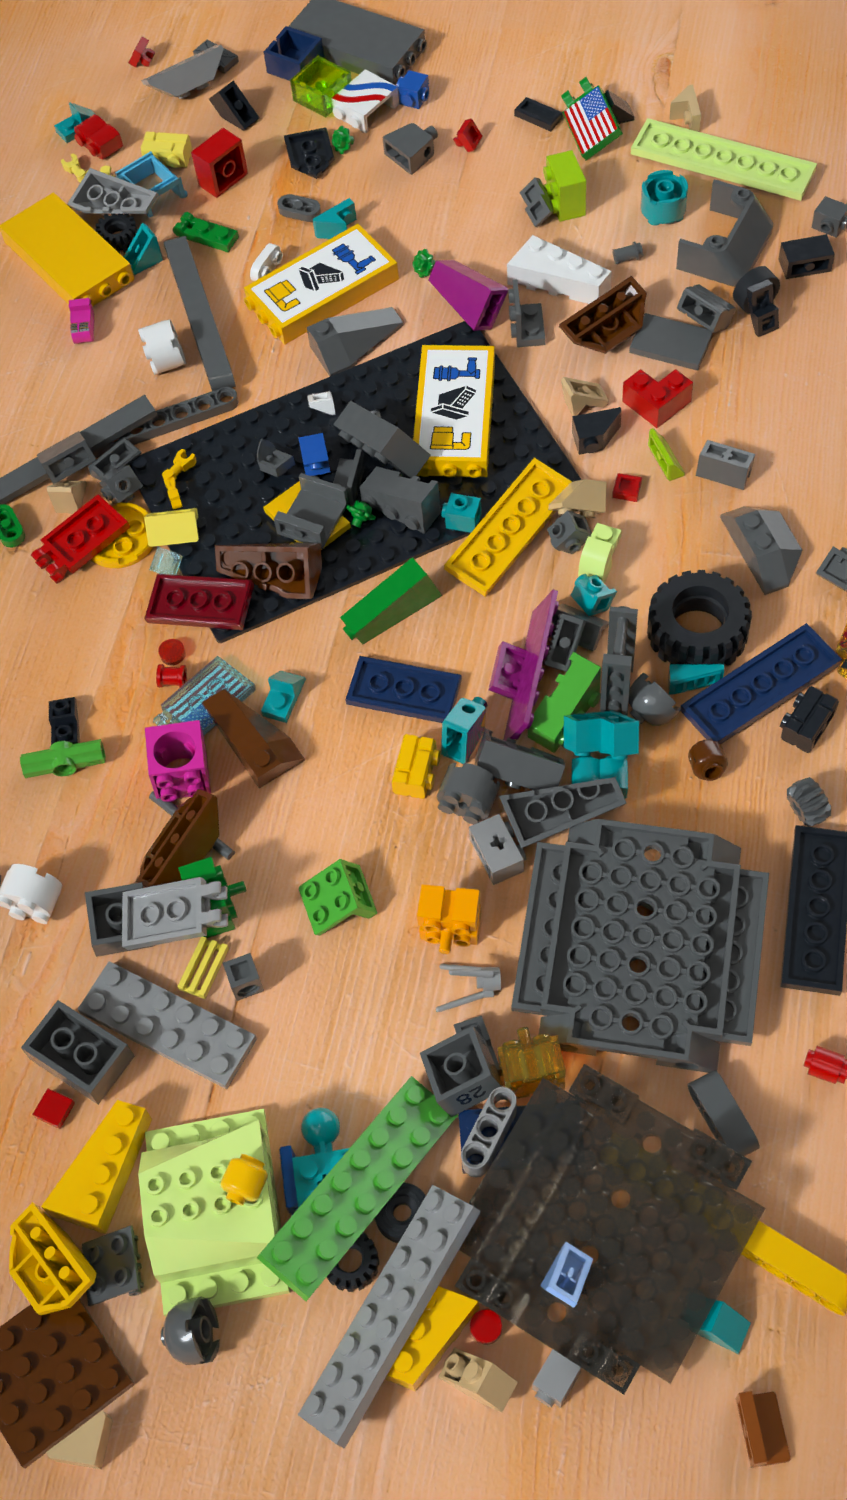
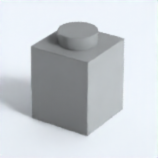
(555, 1379)

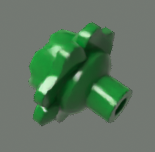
(342, 140)
(423, 263)
(360, 512)

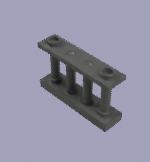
(619, 659)

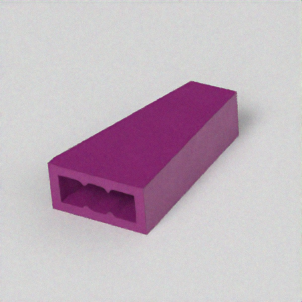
(469, 293)

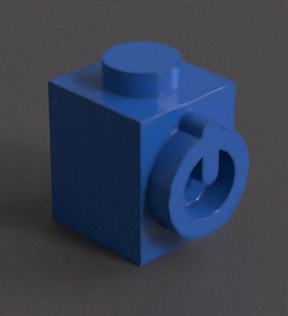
(413, 89)

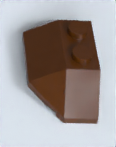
(608, 318)
(182, 841)

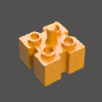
(449, 916)

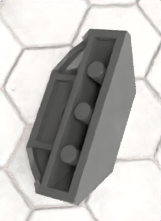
(765, 545)

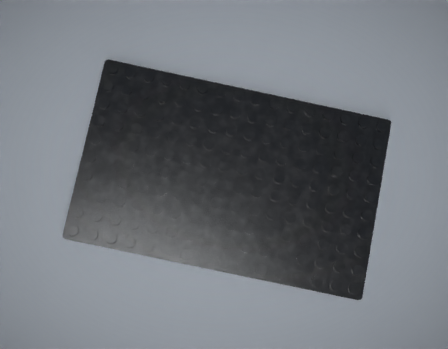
(233, 489)

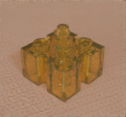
(526, 1063)

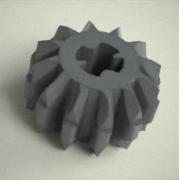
(808, 802)

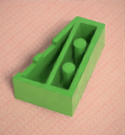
(574, 695)

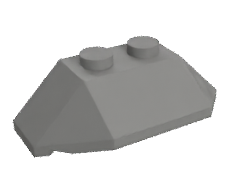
(187, 74)

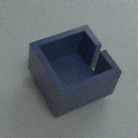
(291, 52)

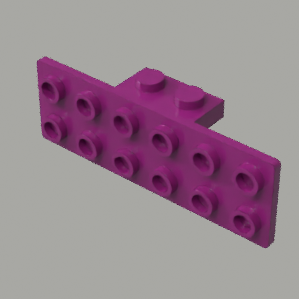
(520, 670)

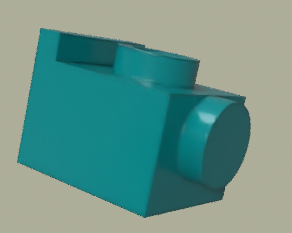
(592, 594)

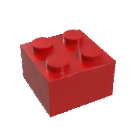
(219, 162)

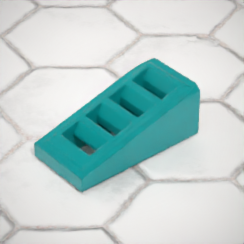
(693, 676)

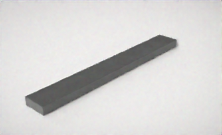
(96, 437)

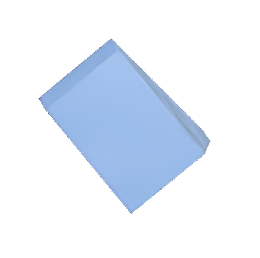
(567, 1274)

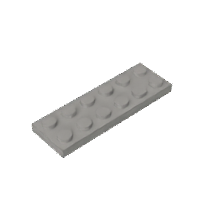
(167, 1024)

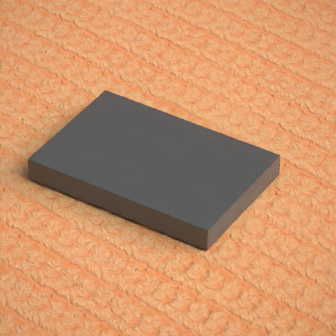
(671, 341)

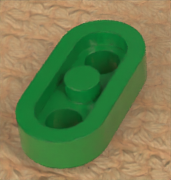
(10, 528)

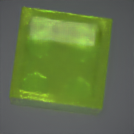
(318, 84)

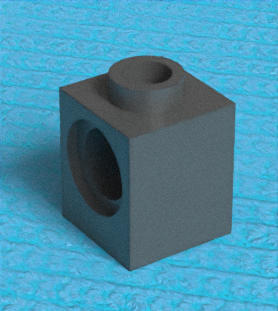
(243, 977)

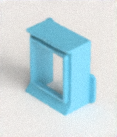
(146, 166)

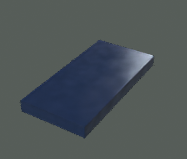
(403, 689)

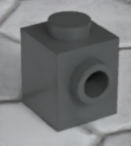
(830, 217)

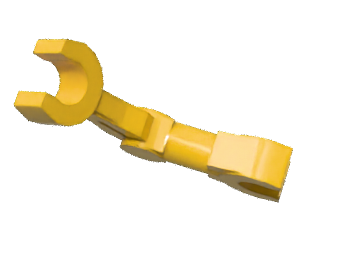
(181, 463)

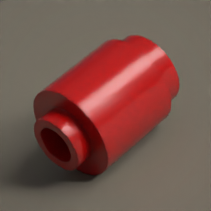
(826, 1065)

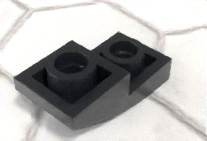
(64, 720)

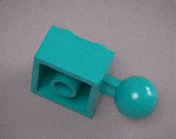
(320, 1129)

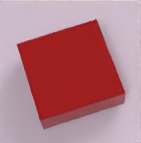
(627, 487)
(53, 1108)

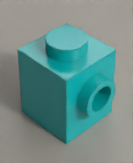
(462, 512)

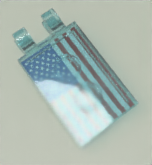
(186, 702)

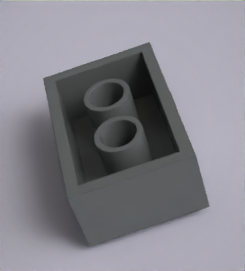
(78, 1052)

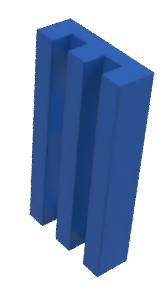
(286, 1156)

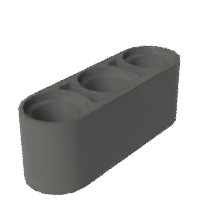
(723, 1113)

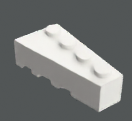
(558, 271)

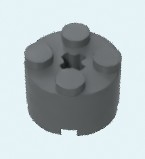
(467, 792)

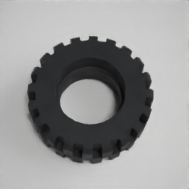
(699, 593)

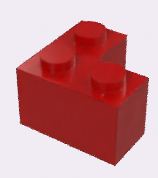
(655, 399)

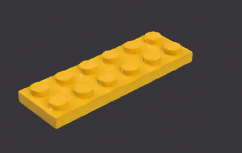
(507, 528)

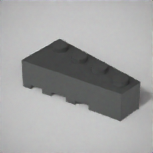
(554, 809)

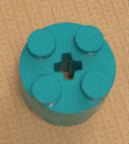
(664, 197)

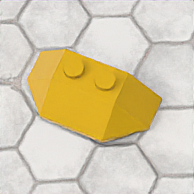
(47, 1262)

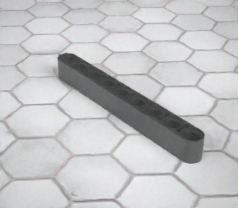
(199, 313)

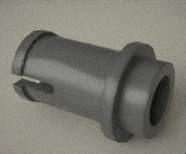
(627, 253)

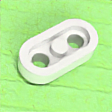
(266, 261)

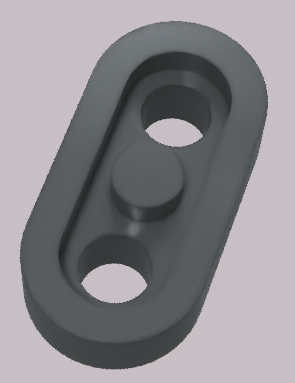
(298, 207)

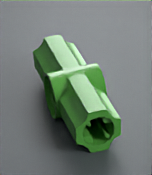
(62, 758)

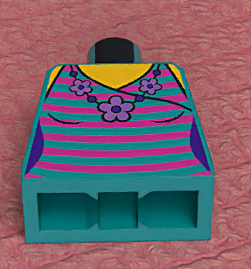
(465, 718)

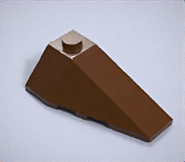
(277, 567)
(256, 742)

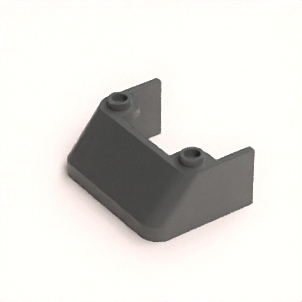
(730, 257)

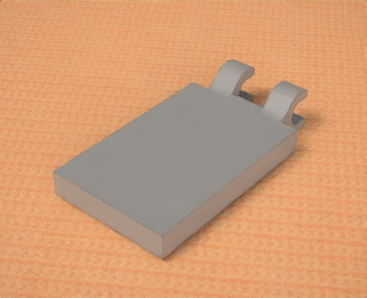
(170, 912)

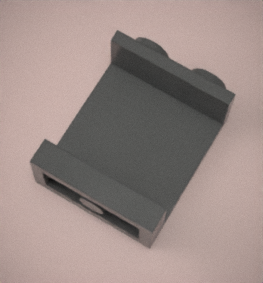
(313, 511)

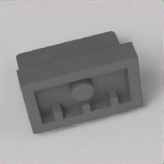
(528, 320)

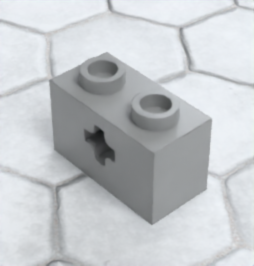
(486, 839)

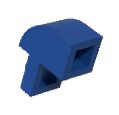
(314, 454)

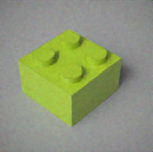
(565, 185)

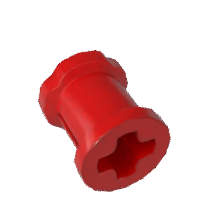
(171, 676)

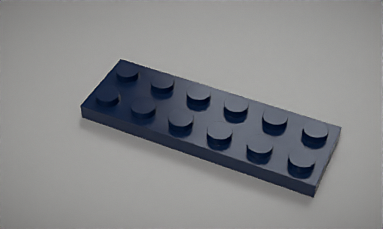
(760, 685)

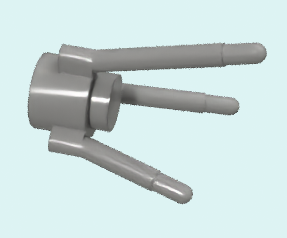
(486, 978)

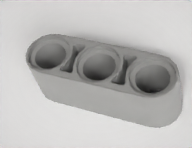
(489, 1117)

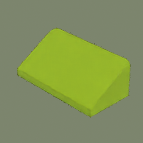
(664, 456)

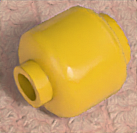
(244, 1179)

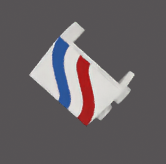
(363, 97)

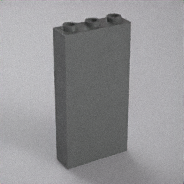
(362, 38)

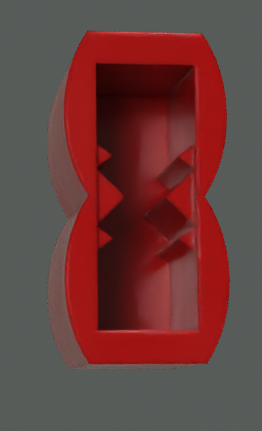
(98, 137)

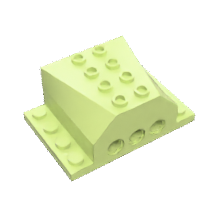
(190, 1229)

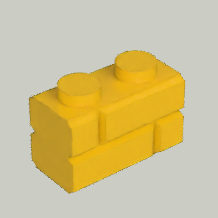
(415, 766)

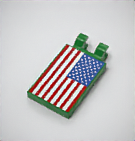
(590, 119)

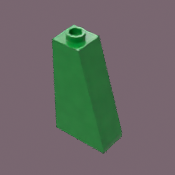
(390, 602)

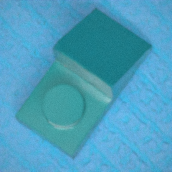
(65, 128)
(334, 220)
(282, 695)

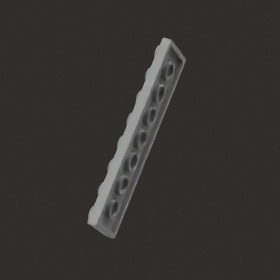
(388, 1315)

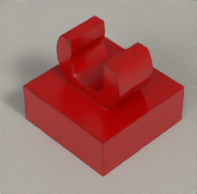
(141, 53)
(468, 135)

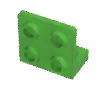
(336, 896)

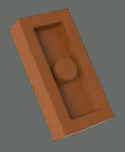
(762, 1429)

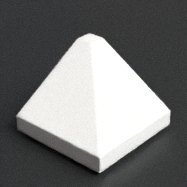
(322, 402)

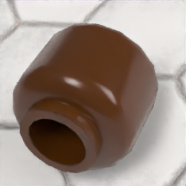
(707, 760)

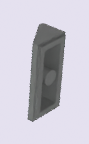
(117, 456)

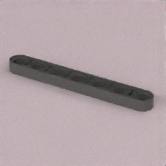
(173, 423)

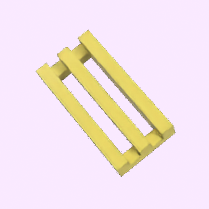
(193, 963)

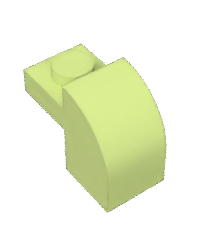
(598, 551)

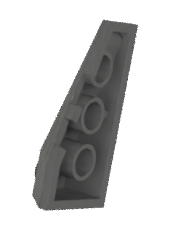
(346, 338)

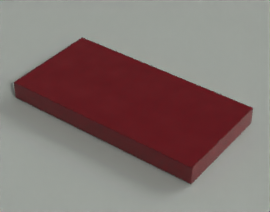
(199, 601)

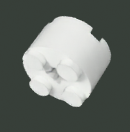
(162, 346)
(29, 893)

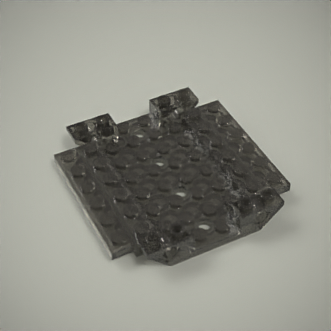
(657, 1256)

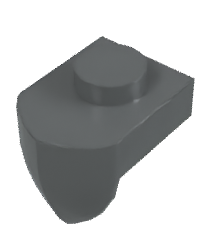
(273, 460)

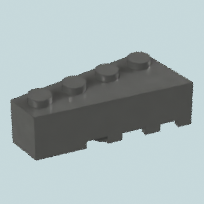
(381, 439)

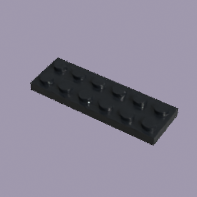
(816, 912)

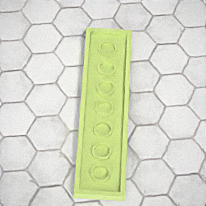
(724, 159)

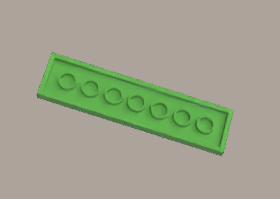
(356, 1189)

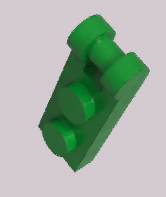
(206, 232)

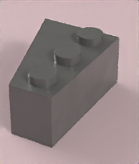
(402, 498)
(518, 764)

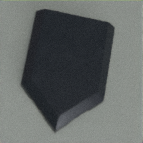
(309, 151)

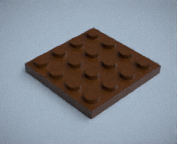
(53, 1378)

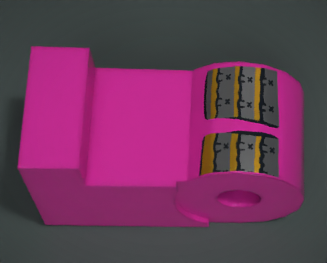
(81, 320)

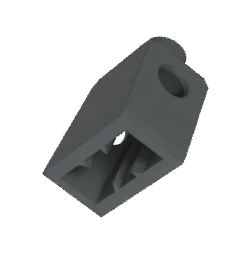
(410, 146)

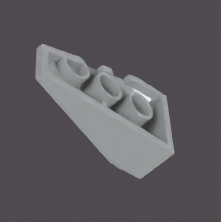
(111, 195)

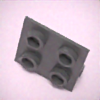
(116, 1265)

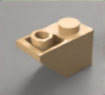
(581, 497)
(478, 1379)

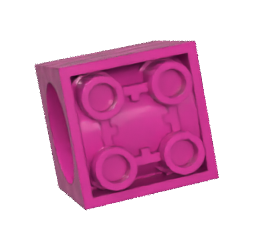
(171, 743)

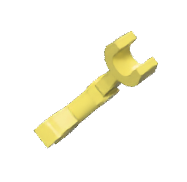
(74, 167)

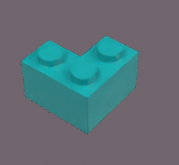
(601, 732)

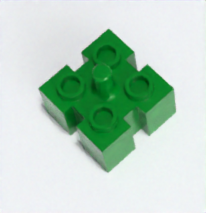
(206, 869)

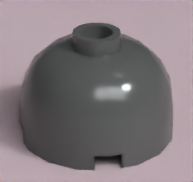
(651, 702)
(190, 1331)

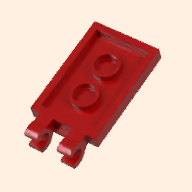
(80, 538)

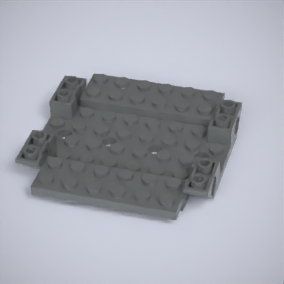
(696, 944)

